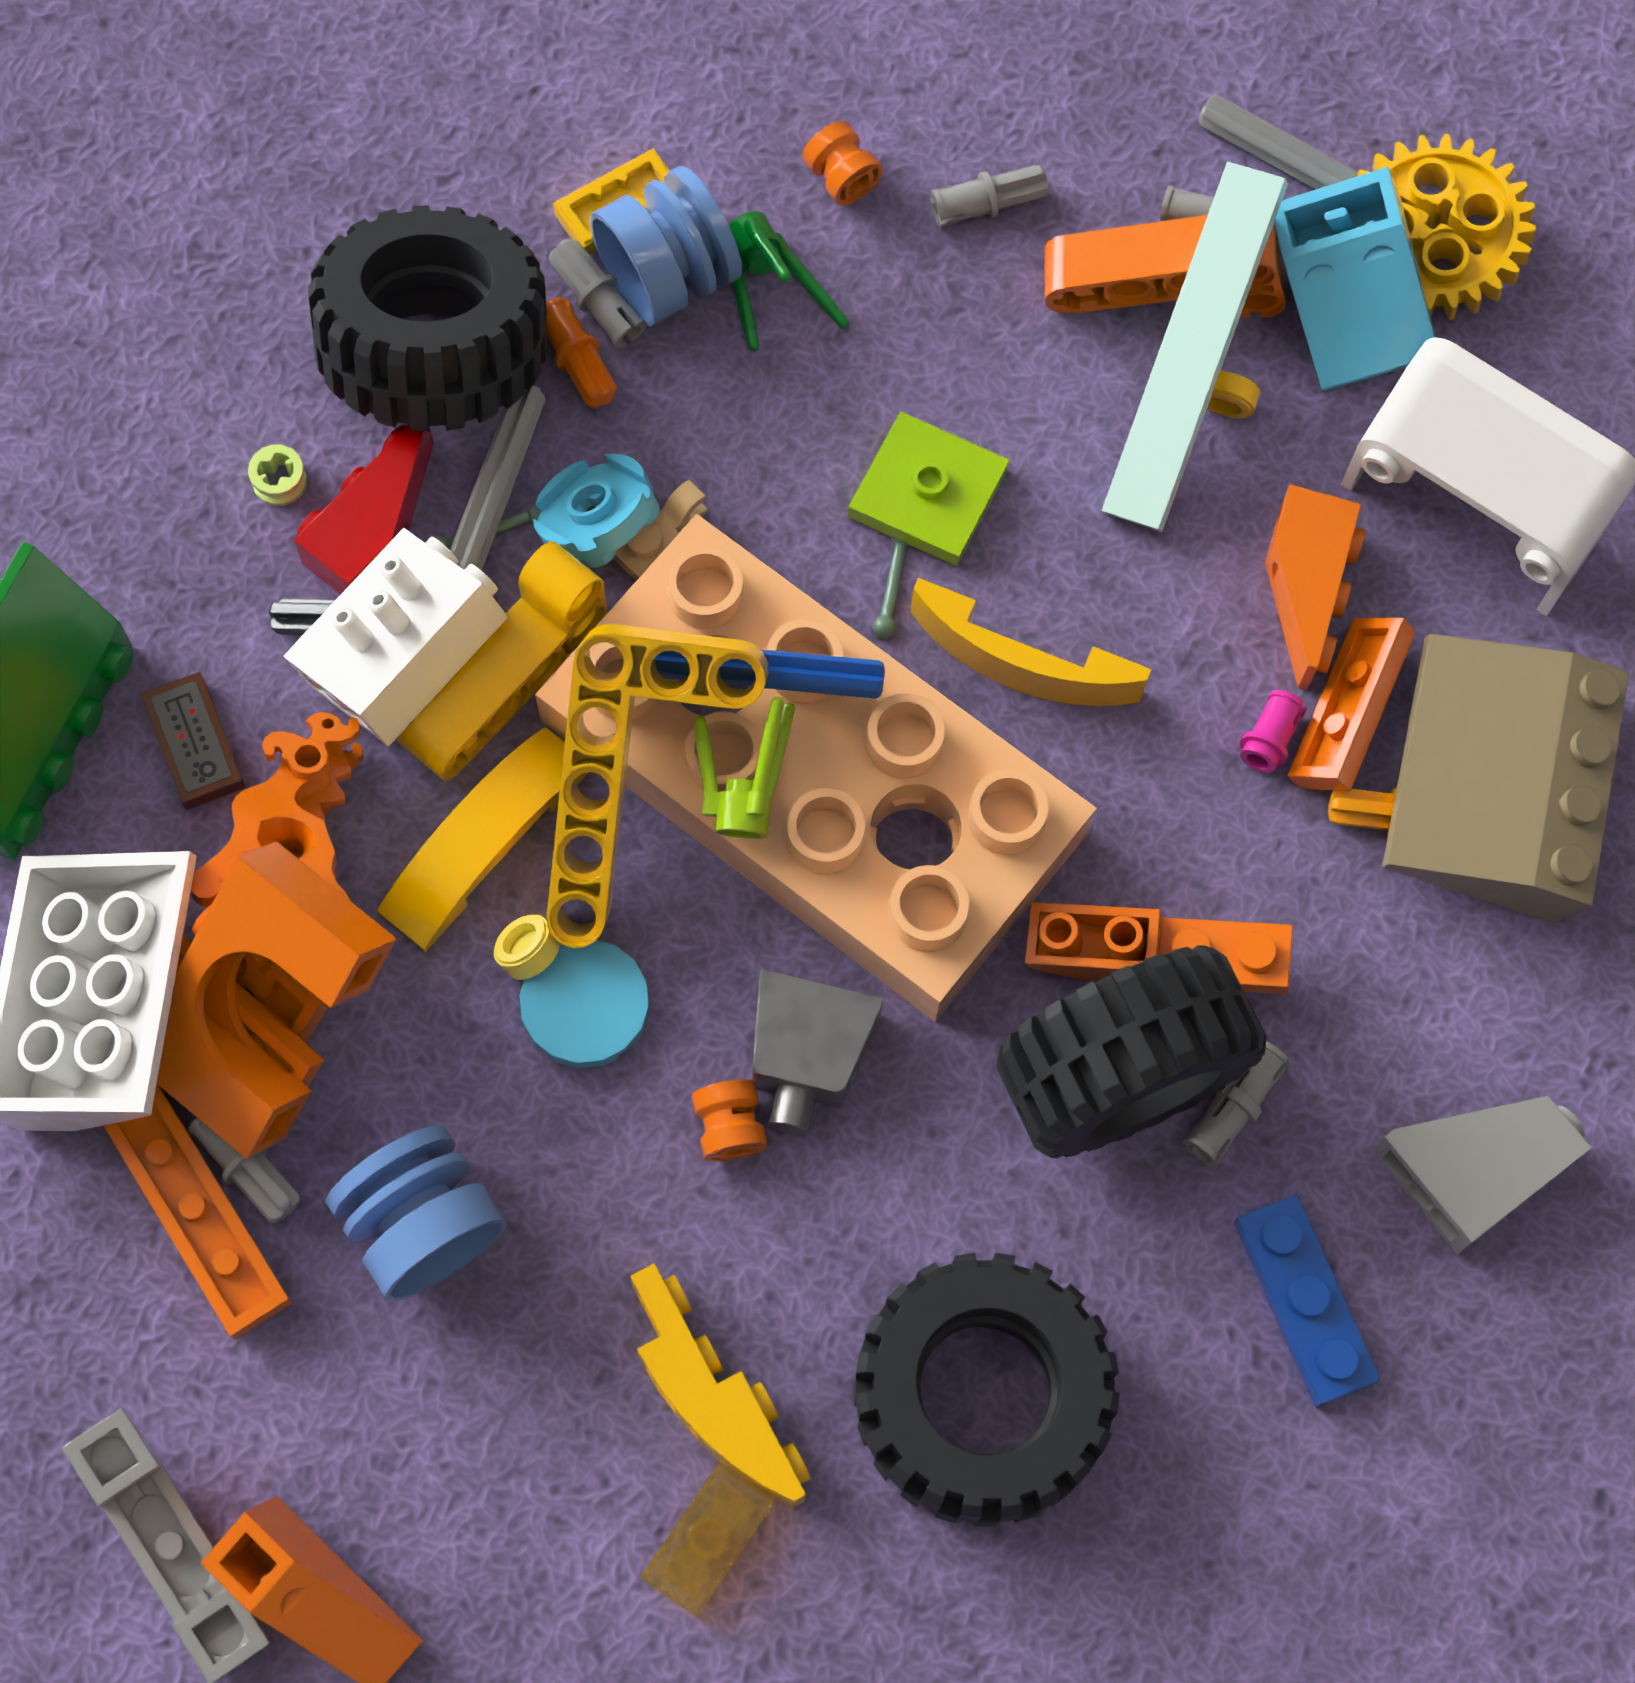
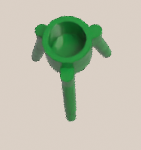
(766, 251)

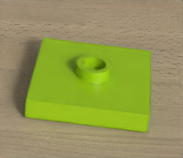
(928, 488)

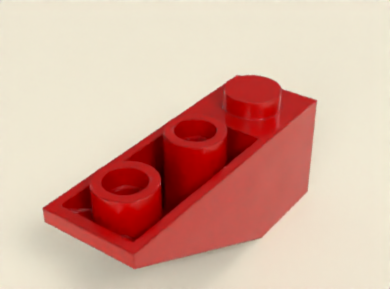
(367, 511)

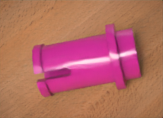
(1266, 744)

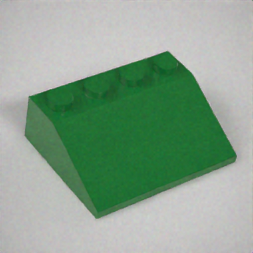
(54, 673)

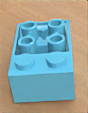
(1354, 278)

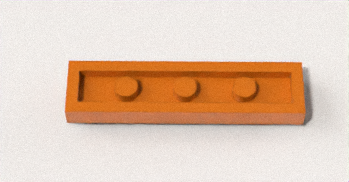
(199, 1218)

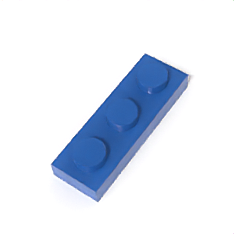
(1306, 1300)

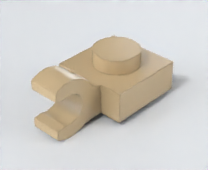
(655, 537)

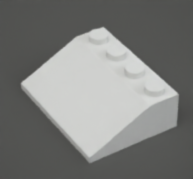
(89, 986)

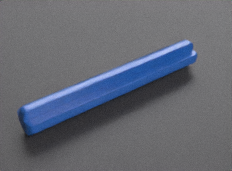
(793, 673)

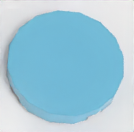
(586, 1005)

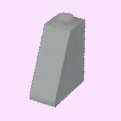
(1481, 1163)

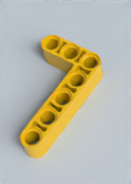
(609, 754)

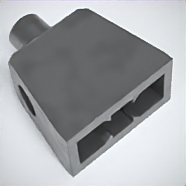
(809, 1045)

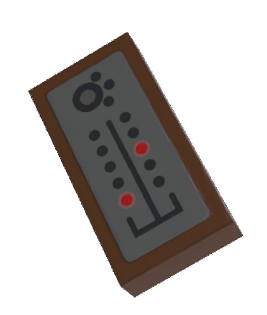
(193, 740)

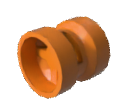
(845, 166)
(729, 1120)

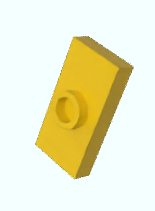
(629, 179)

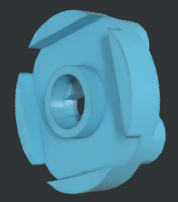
(622, 504)

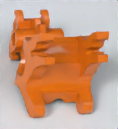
(291, 802)

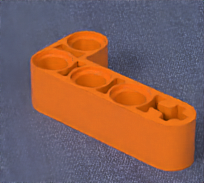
(1144, 267)

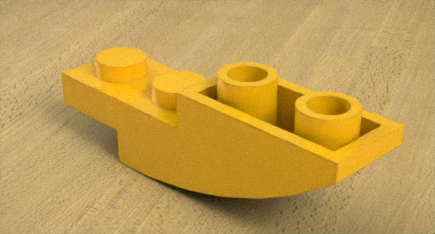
(725, 1416)

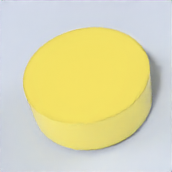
(526, 947)

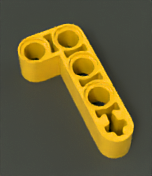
(543, 628)

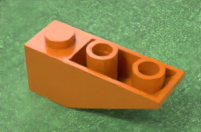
(1305, 570)
(309, 1594)

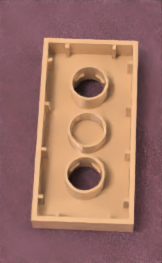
(839, 778)

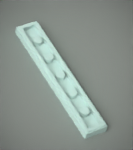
(1195, 346)

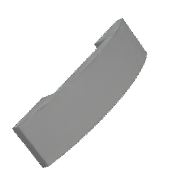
(165, 1543)

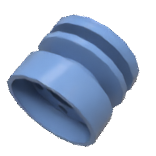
(666, 245)
(411, 1204)

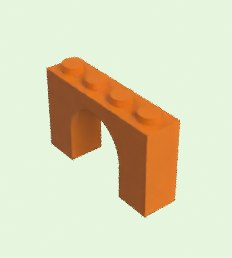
(306, 927)

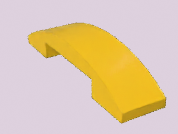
(1102, 681)
(475, 839)

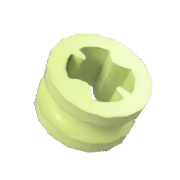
(267, 461)

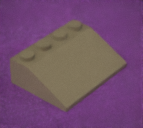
(1507, 774)

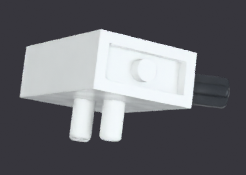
(392, 633)

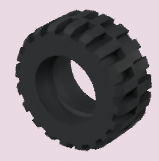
(434, 368)
(1130, 1051)
(1045, 1319)

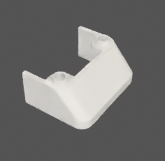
(1501, 455)

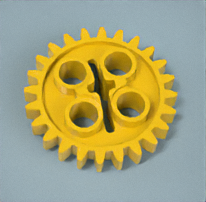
(1440, 223)

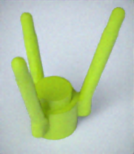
(746, 803)

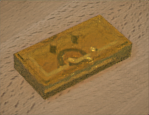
(708, 1539)

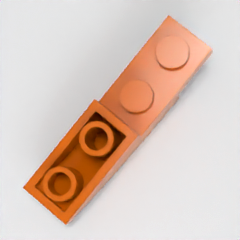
(1098, 940)

